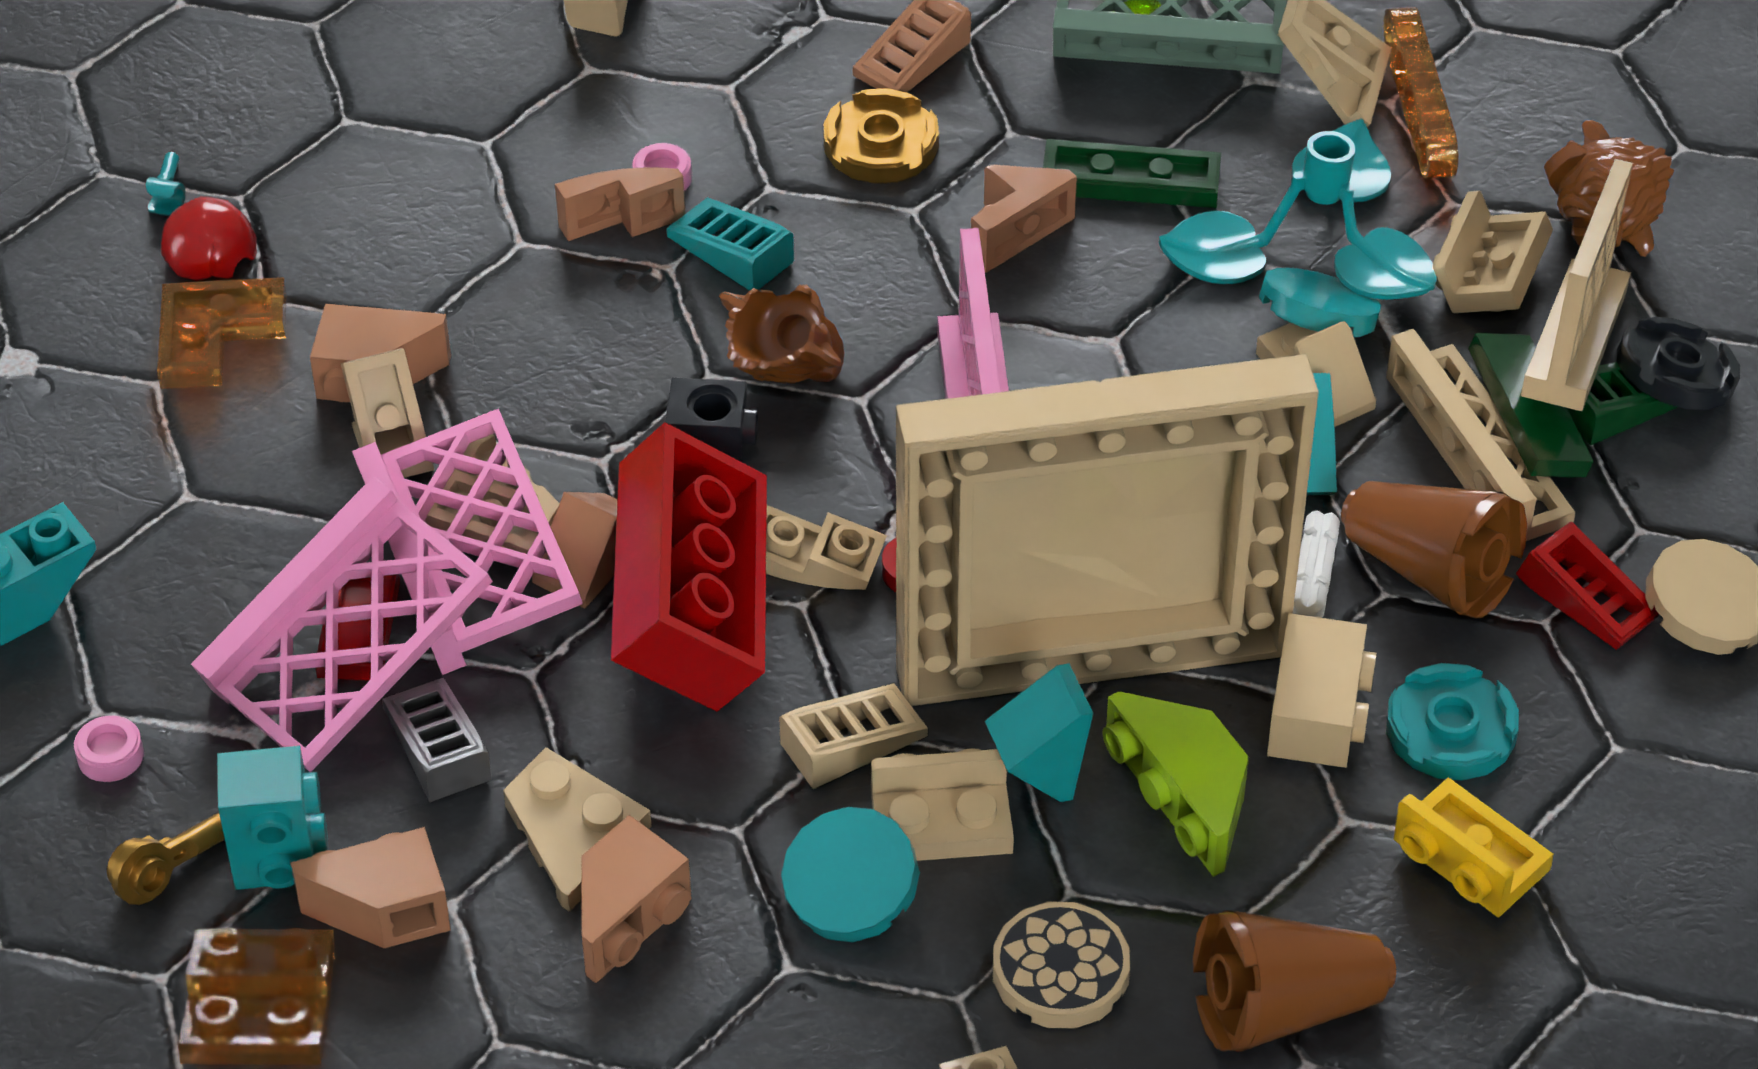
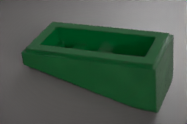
(1615, 414)

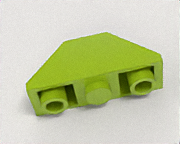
(1184, 768)

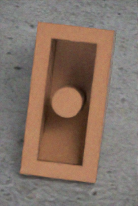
(360, 332)

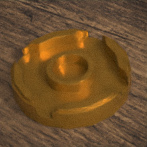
(881, 136)

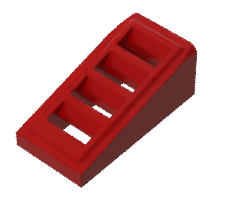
(1585, 560)

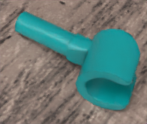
(165, 192)

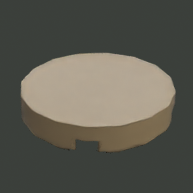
(1706, 595)

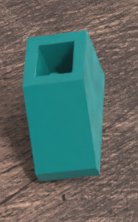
(39, 568)

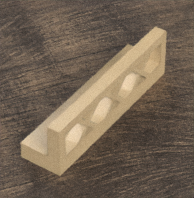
(1459, 435)

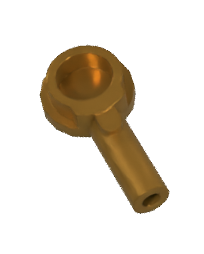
(143, 867)

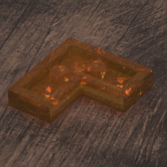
(204, 315)

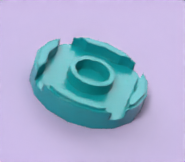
(1317, 301)
(1452, 722)
(850, 874)

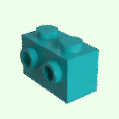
(269, 814)

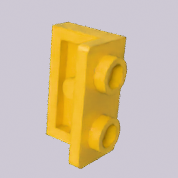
(1471, 846)

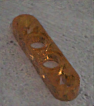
(1420, 93)

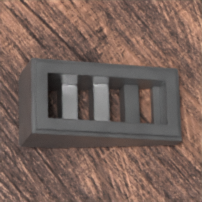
(450, 771)

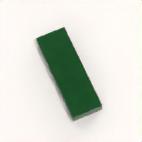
(1138, 172)
(1539, 430)

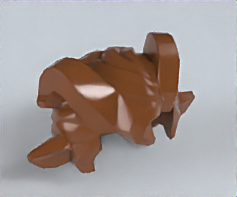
(1581, 172)
(782, 336)

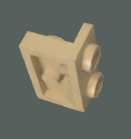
(946, 802)

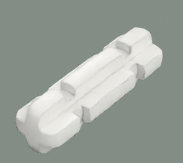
(1316, 563)

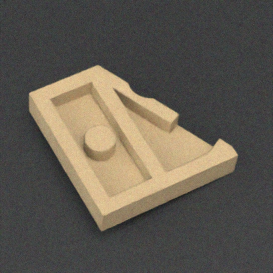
(565, 816)

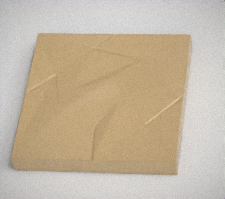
(1100, 527)

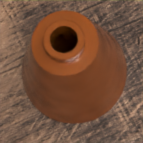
(1440, 539)
(1283, 976)

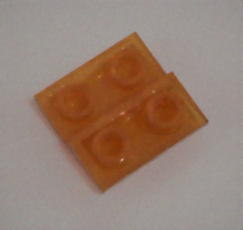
(257, 996)

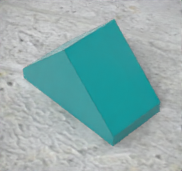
(1045, 733)

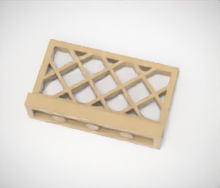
(1584, 307)

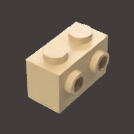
(1318, 691)

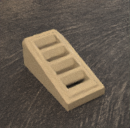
(829, 760)

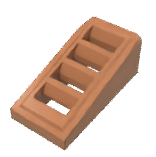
(941, 21)

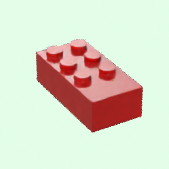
(690, 568)

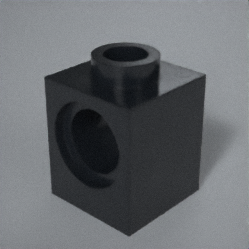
(713, 413)

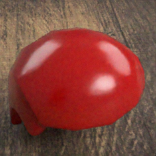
(207, 239)

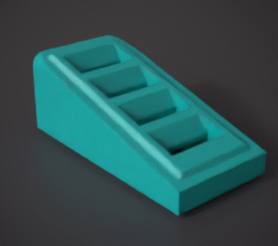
(750, 268)

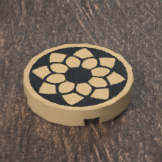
(1061, 964)

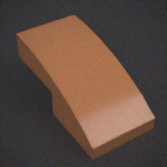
(631, 196)

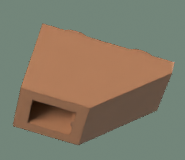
(376, 889)
(628, 891)

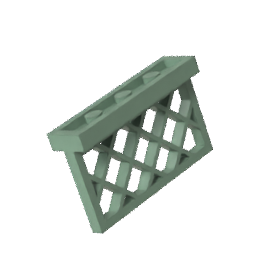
(1170, 39)

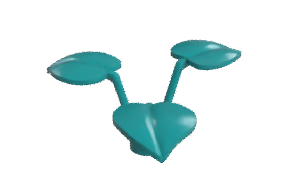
(1330, 168)

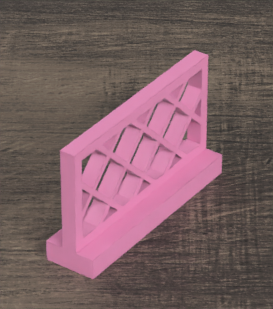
(972, 340)
(447, 450)
(314, 581)

